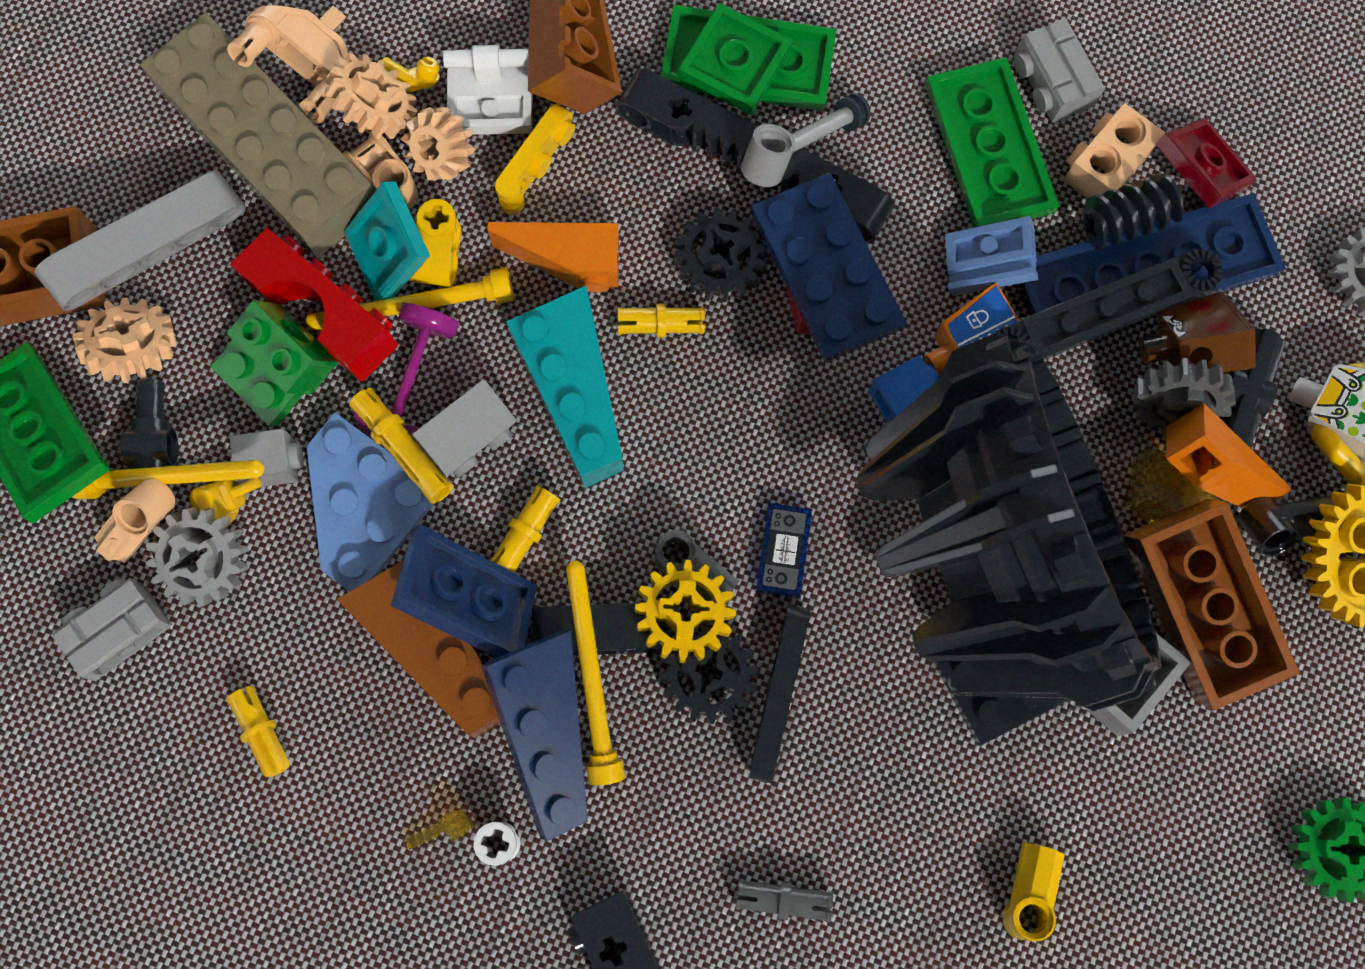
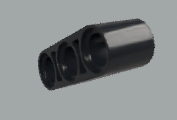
(613, 627)

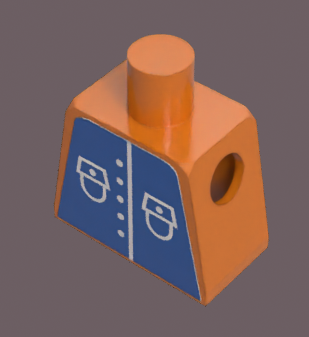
(971, 323)

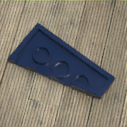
(540, 722)

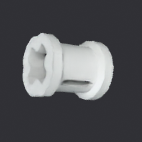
(484, 851)

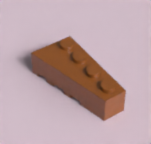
(571, 53)
(434, 659)

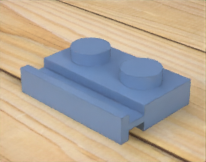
(991, 255)

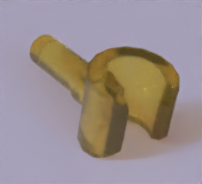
(454, 824)

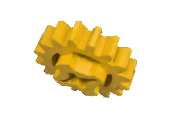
(707, 611)

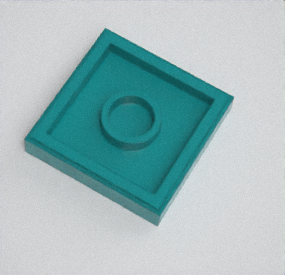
(386, 242)

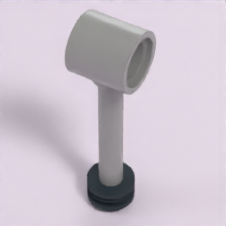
(773, 145)

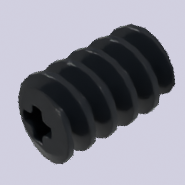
(1132, 209)

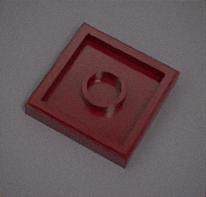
(1206, 162)

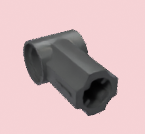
(698, 560)

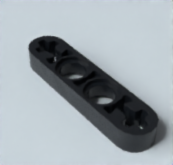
(779, 694)

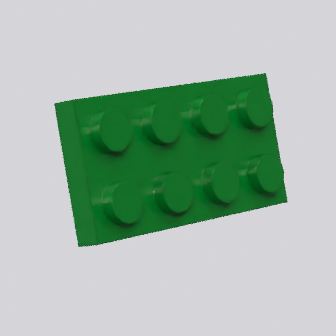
(799, 82)
(991, 143)
(42, 441)

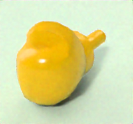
(223, 497)

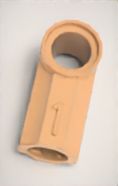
(134, 519)

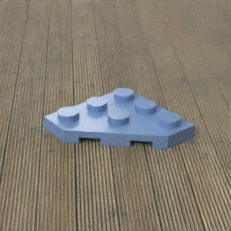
(360, 503)

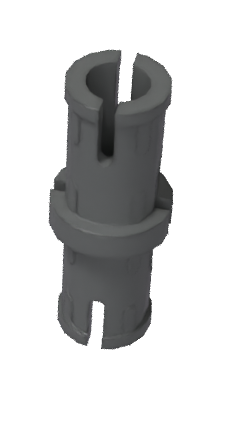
(784, 900)

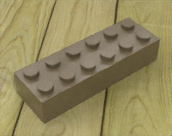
(260, 134)

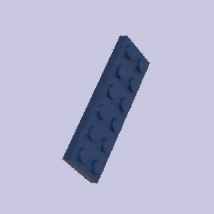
(1230, 229)

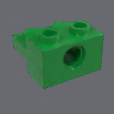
(272, 361)

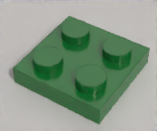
(735, 58)

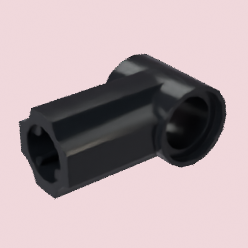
(1278, 527)

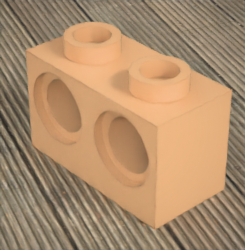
(1109, 153)

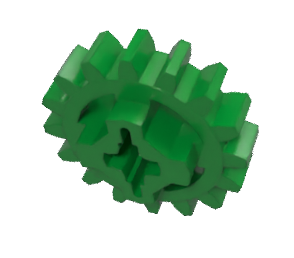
(1342, 826)

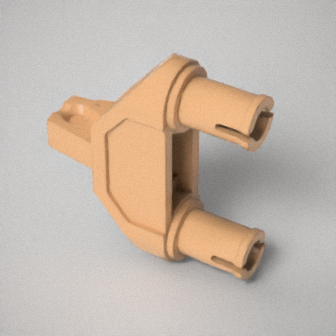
(301, 42)

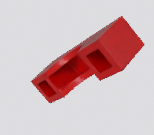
(349, 332)

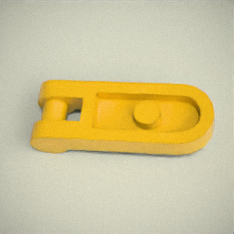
(533, 158)

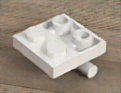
(490, 89)

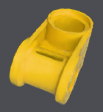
(441, 243)

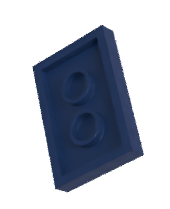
(464, 594)

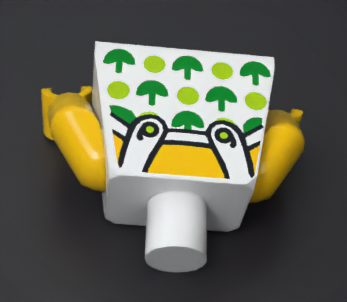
(1337, 417)

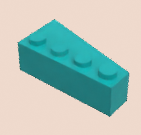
(568, 372)

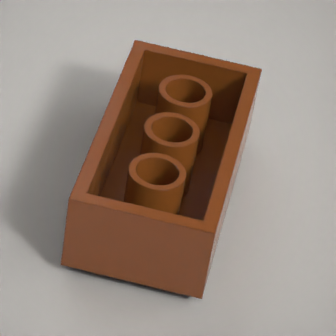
(23, 246)
(1212, 603)

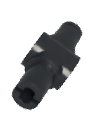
(150, 438)

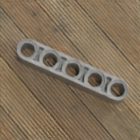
(139, 240)

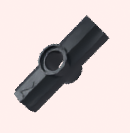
(1254, 386)

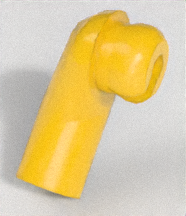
(421, 77)

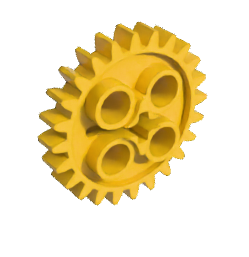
(1339, 580)

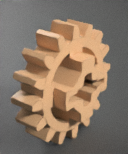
(370, 95)
(124, 340)

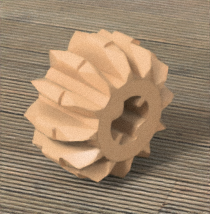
(438, 143)

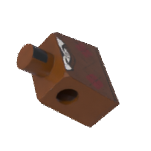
(1203, 330)

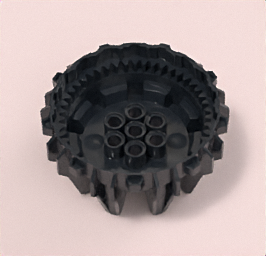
(1018, 532)

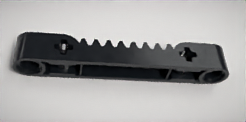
(660, 106)

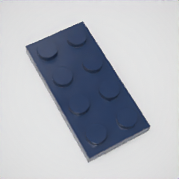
(827, 267)

